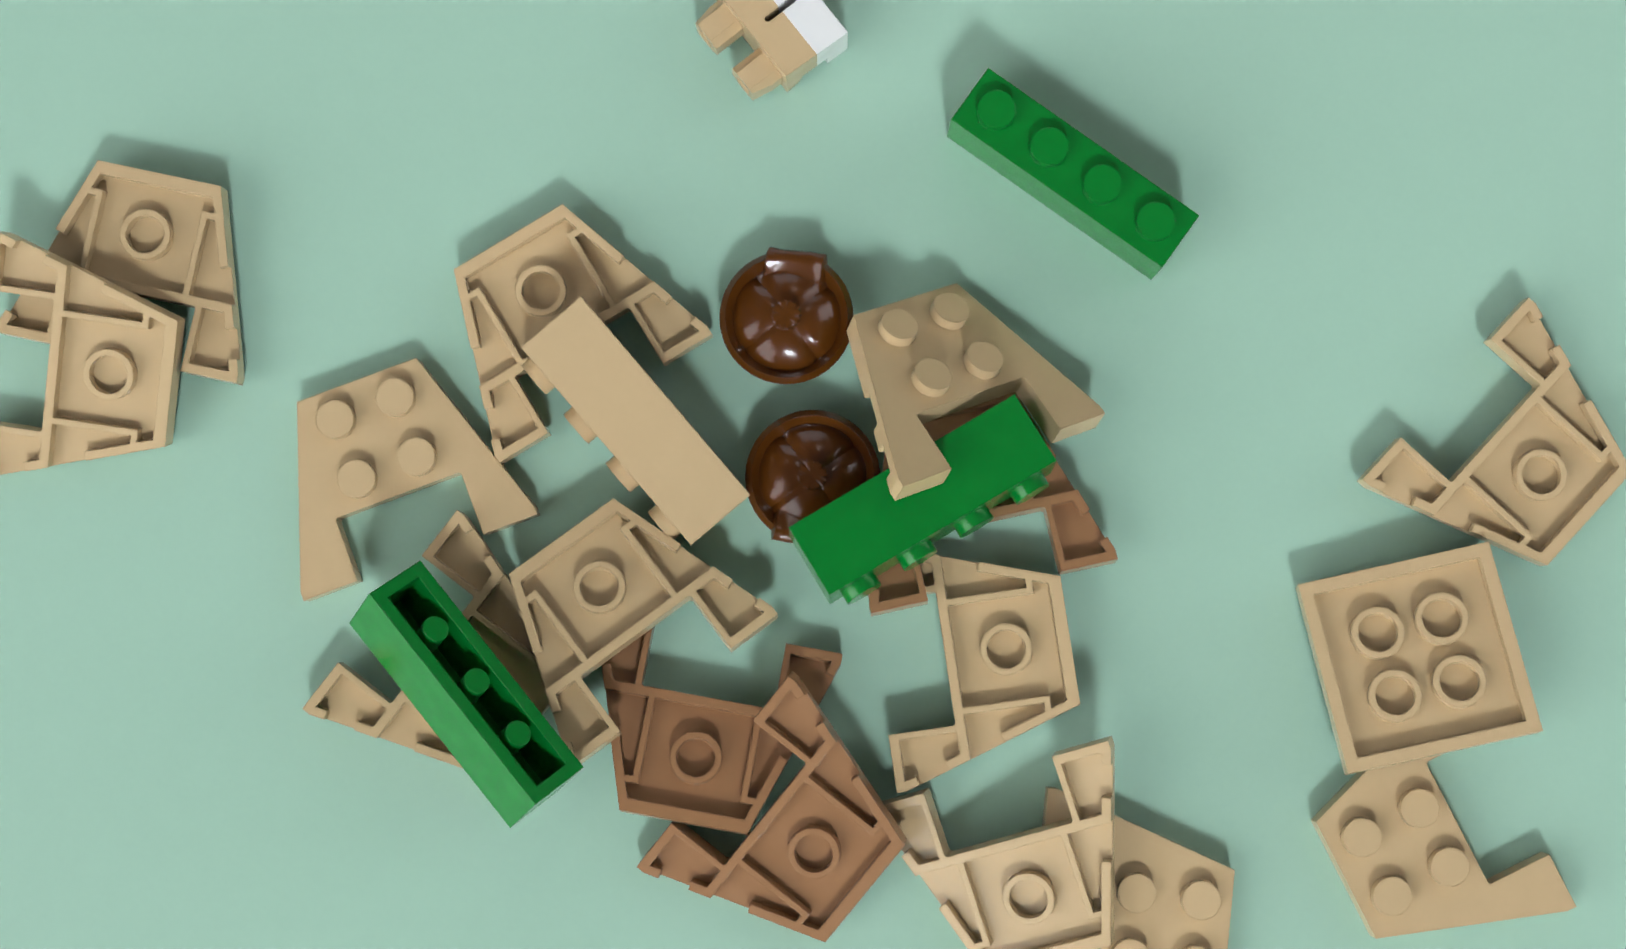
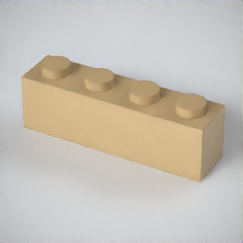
(634, 420)

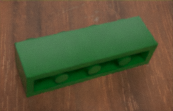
(1070, 174)
(871, 532)
(464, 693)

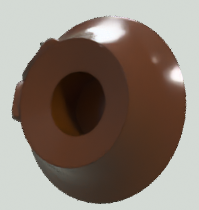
(786, 316)
(805, 465)

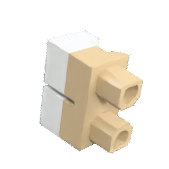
(785, 37)

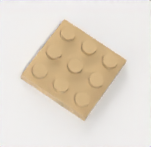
(1418, 658)

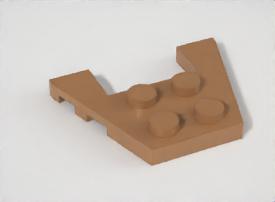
(1071, 529)
(698, 754)
(813, 845)

